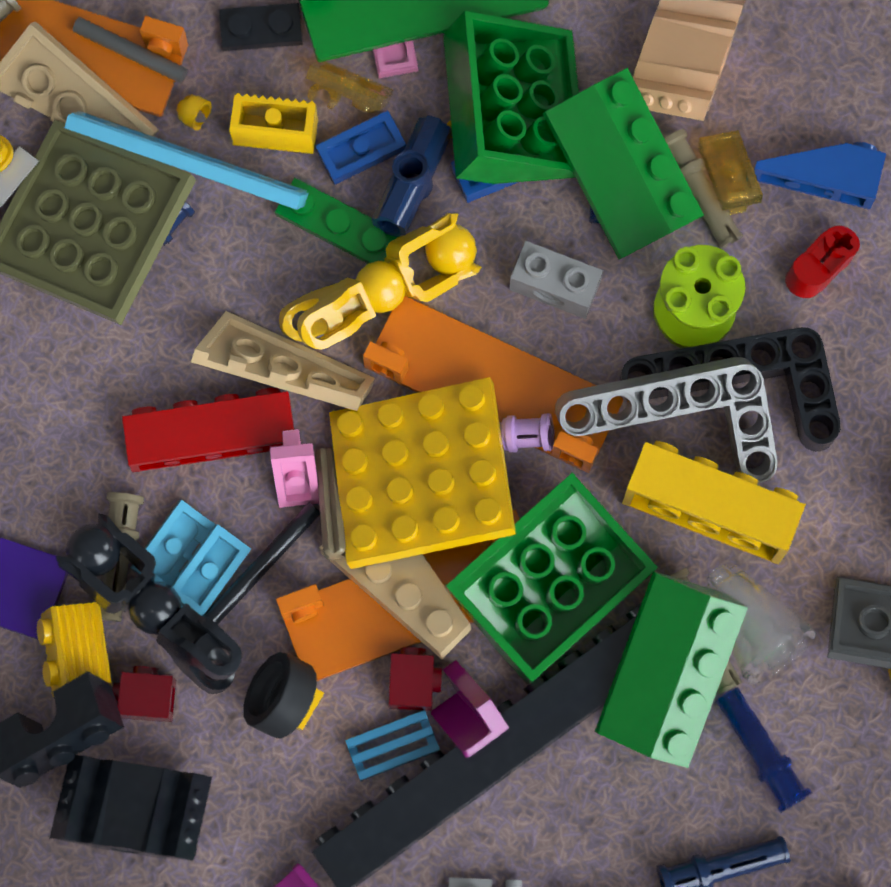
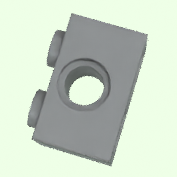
(555, 279)

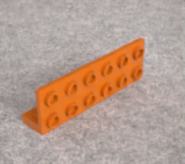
(137, 84)
(436, 351)
(348, 628)

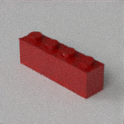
(206, 431)

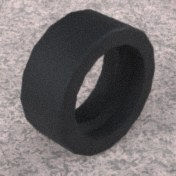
(280, 695)

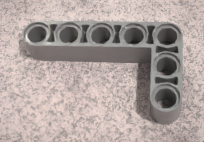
(680, 402)

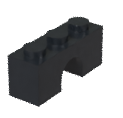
(83, 719)

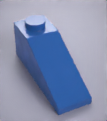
(835, 172)

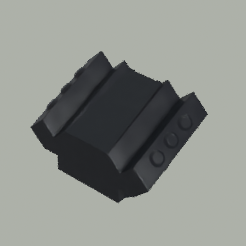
(131, 808)

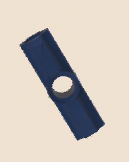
(404, 194)

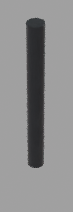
(262, 563)

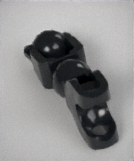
(151, 604)

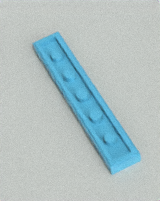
(186, 159)

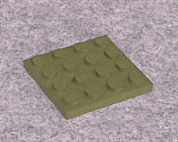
(90, 222)

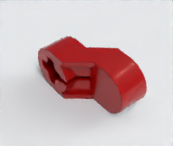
(836, 248)

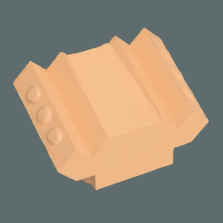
(686, 55)

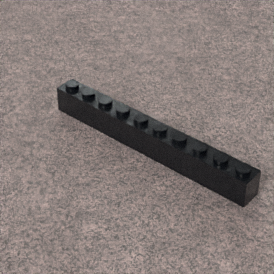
(455, 781)

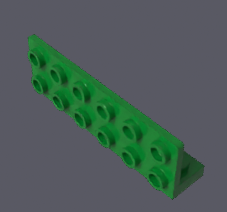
(359, 26)

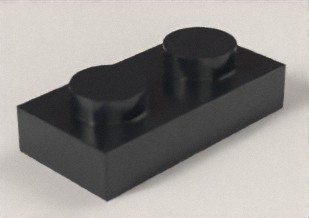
(260, 27)

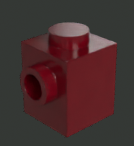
(413, 680)
(145, 695)

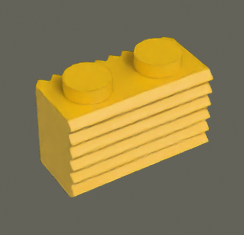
(274, 123)
(73, 643)

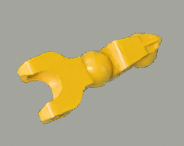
(382, 285)

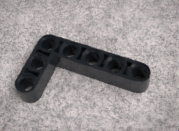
(783, 362)

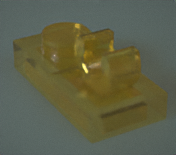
(364, 93)
(730, 171)

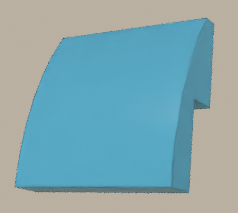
(209, 565)

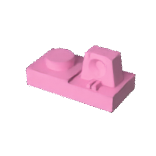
(294, 471)

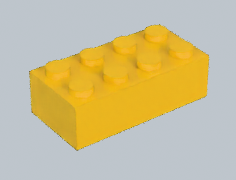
(714, 502)

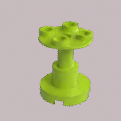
(698, 296)

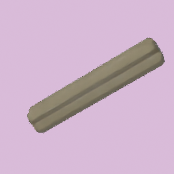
(330, 511)

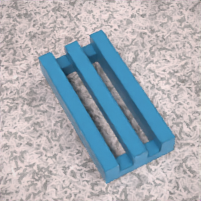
(425, 732)

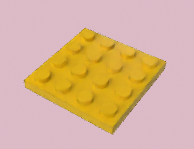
(421, 473)

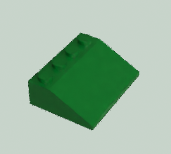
(498, 87)
(551, 579)

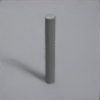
(130, 50)

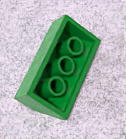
(623, 163)
(671, 669)

